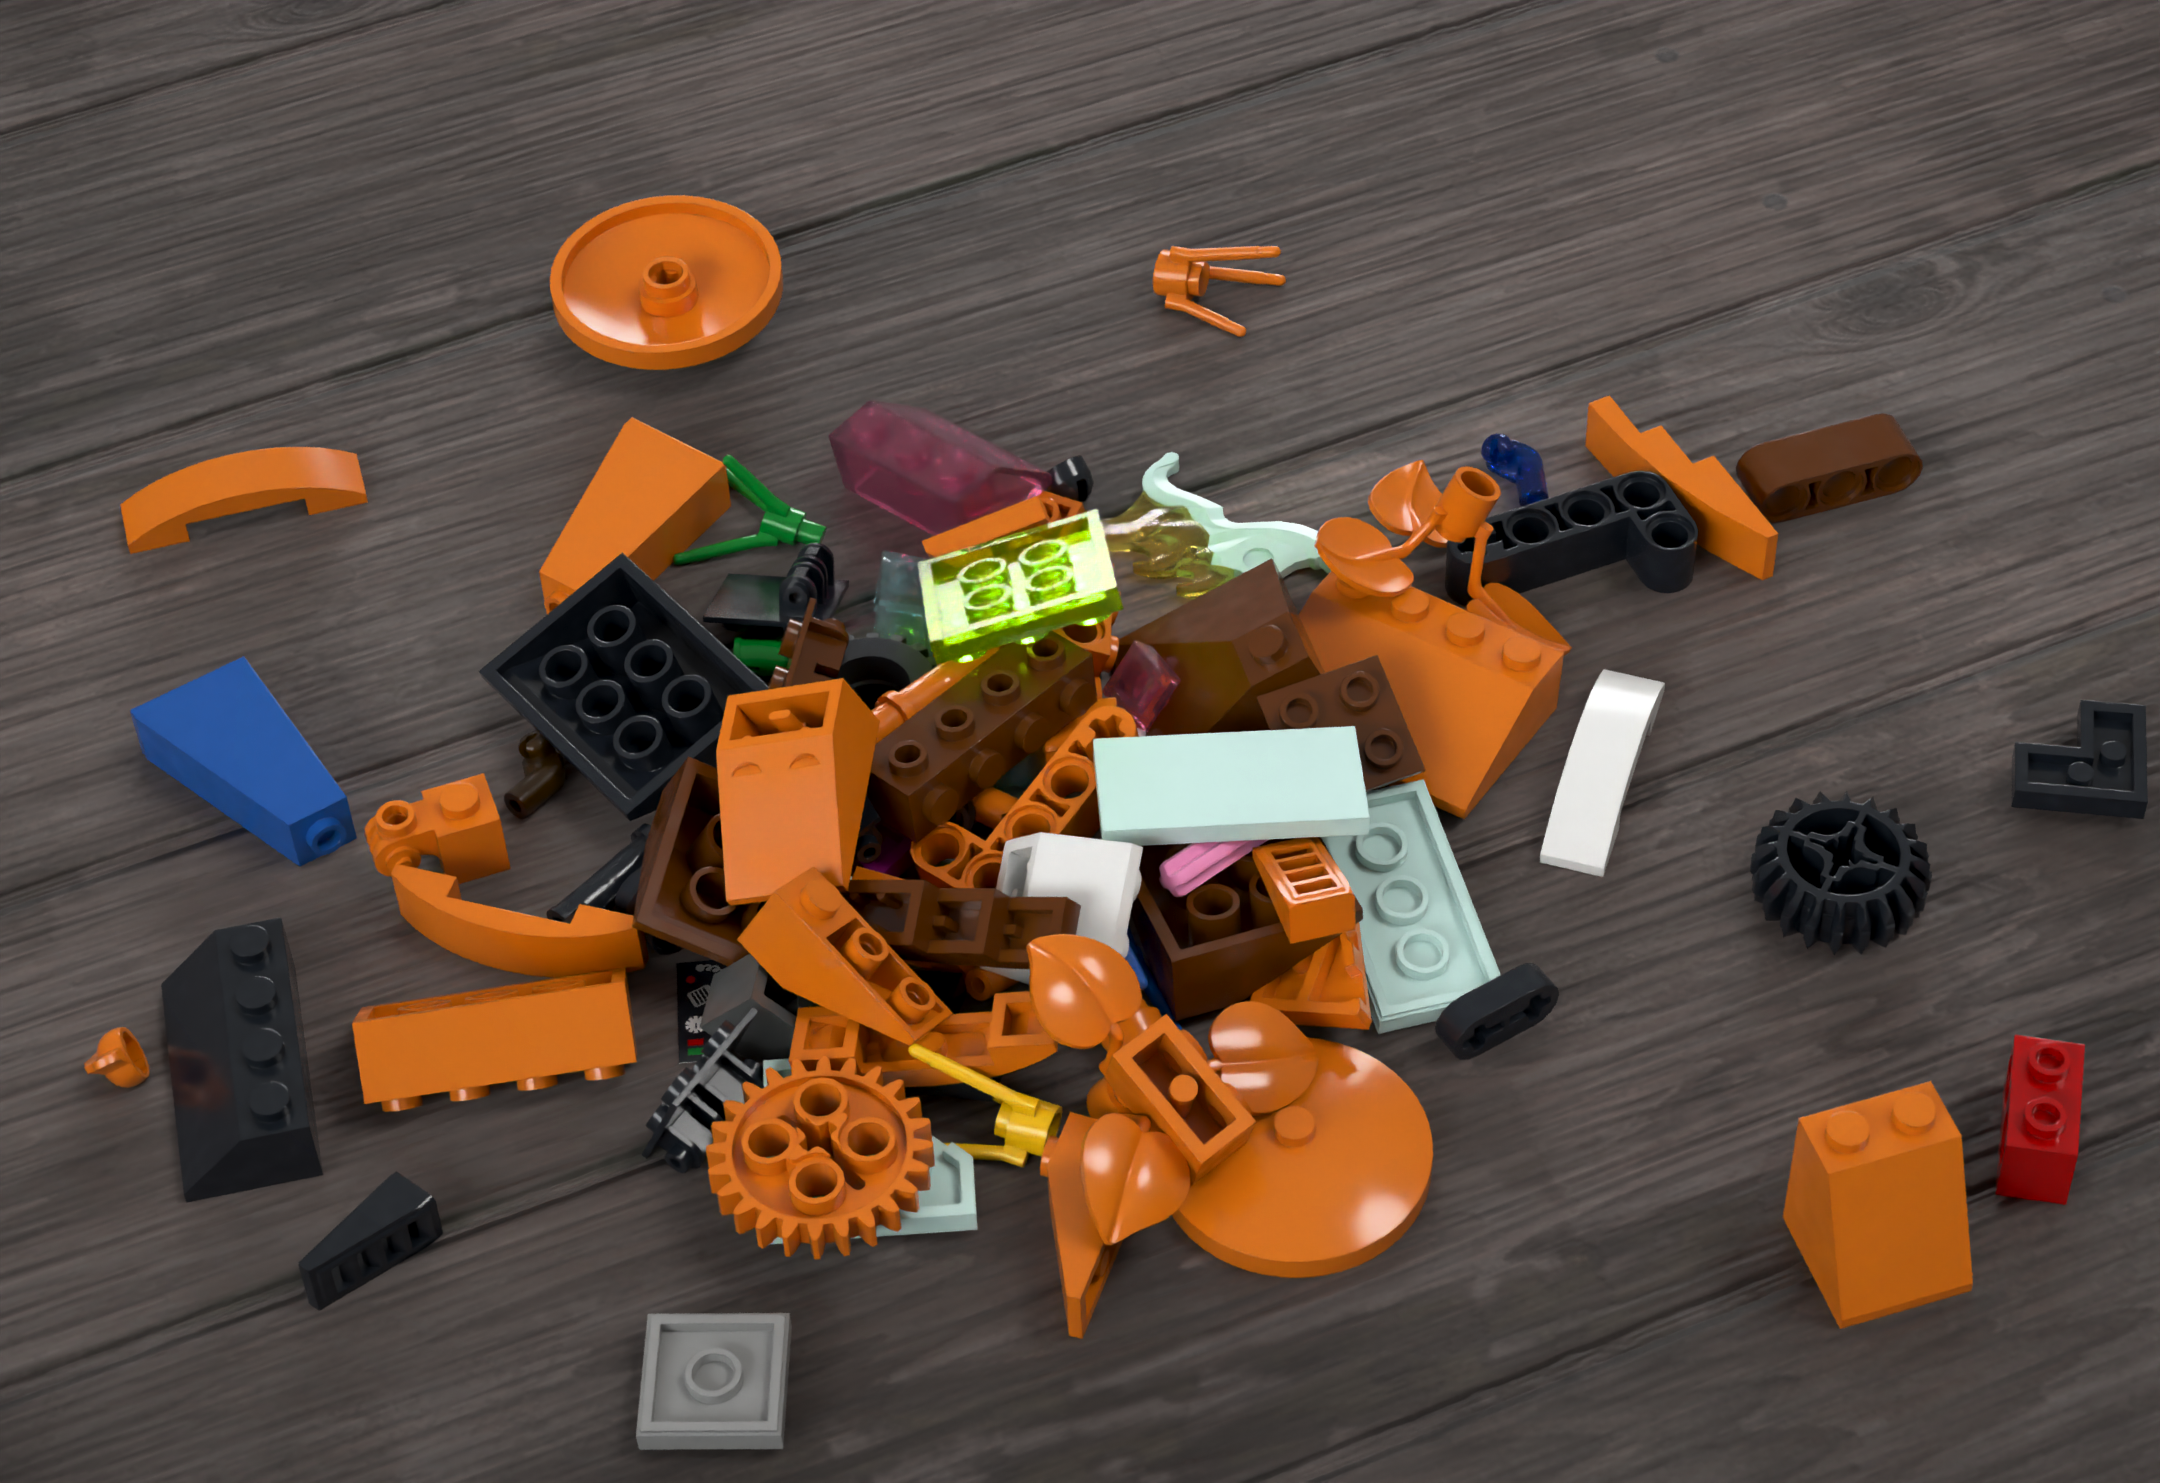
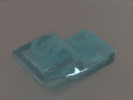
(900, 600)

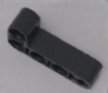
(1581, 531)

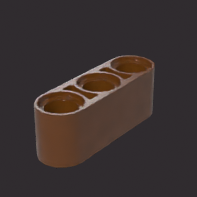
(1829, 467)

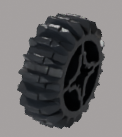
(1840, 872)

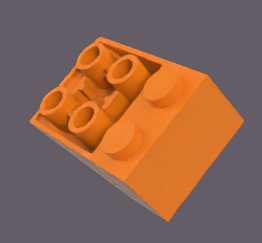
(792, 785)

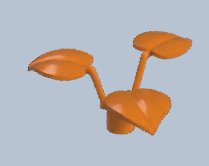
(1414, 507)
(1126, 1171)

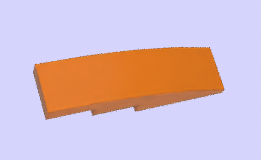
(1723, 513)

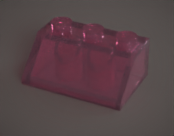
(929, 467)

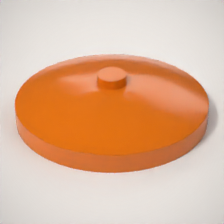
(666, 282)
(1321, 1177)

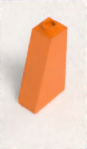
(643, 501)

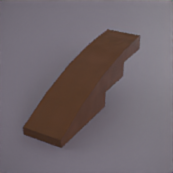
(959, 923)

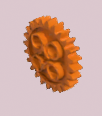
(786, 1124)

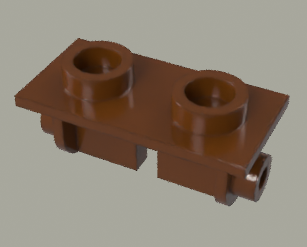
(810, 648)

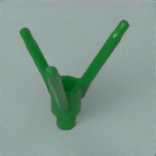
(778, 523)

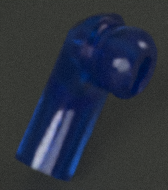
(1518, 465)

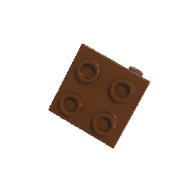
(1351, 697)

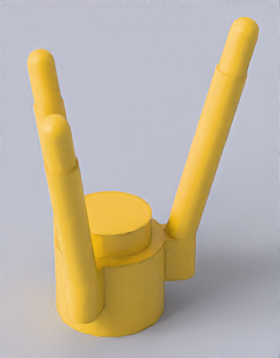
(1021, 1118)

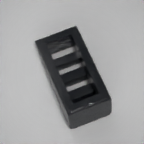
(372, 1239)

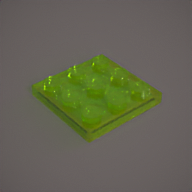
(1018, 588)

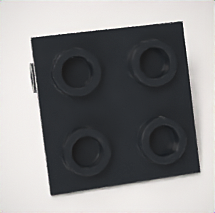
(772, 600)
(698, 1095)

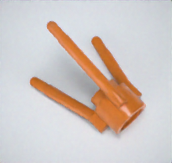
(1182, 275)

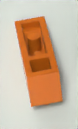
(1081, 1253)

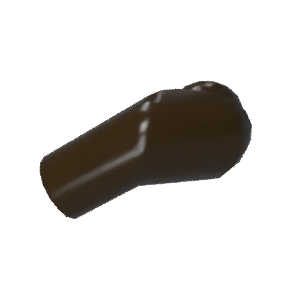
(543, 775)

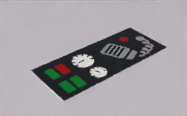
(692, 993)

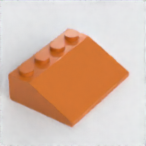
(1459, 679)

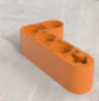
(1037, 810)

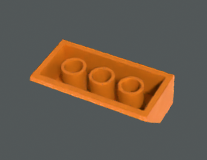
(494, 1038)

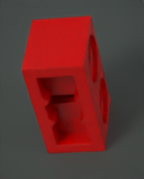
(2040, 1119)

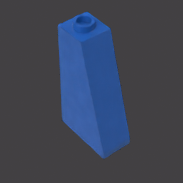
(247, 760)

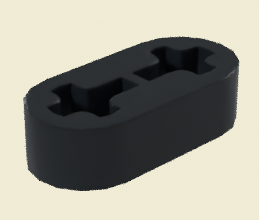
(1496, 1011)

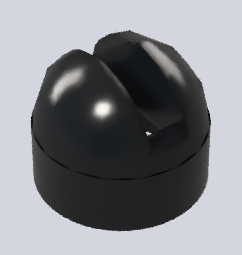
(1071, 479)

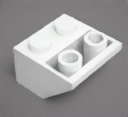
(1090, 871)

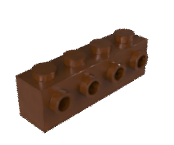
(978, 732)

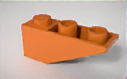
(834, 958)

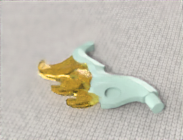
(1196, 541)

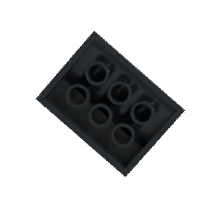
(622, 685)

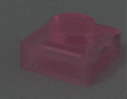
(1142, 684)

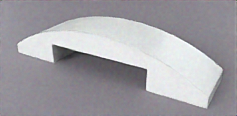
(1600, 771)

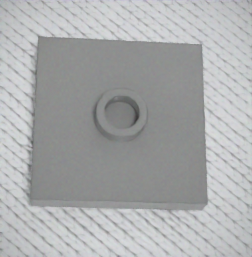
(714, 1381)

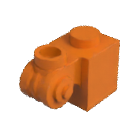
(451, 822)

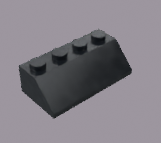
(240, 1064)

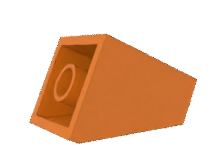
(1881, 1204)

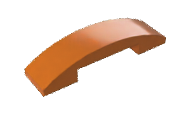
(239, 484)
(515, 940)
(982, 1041)

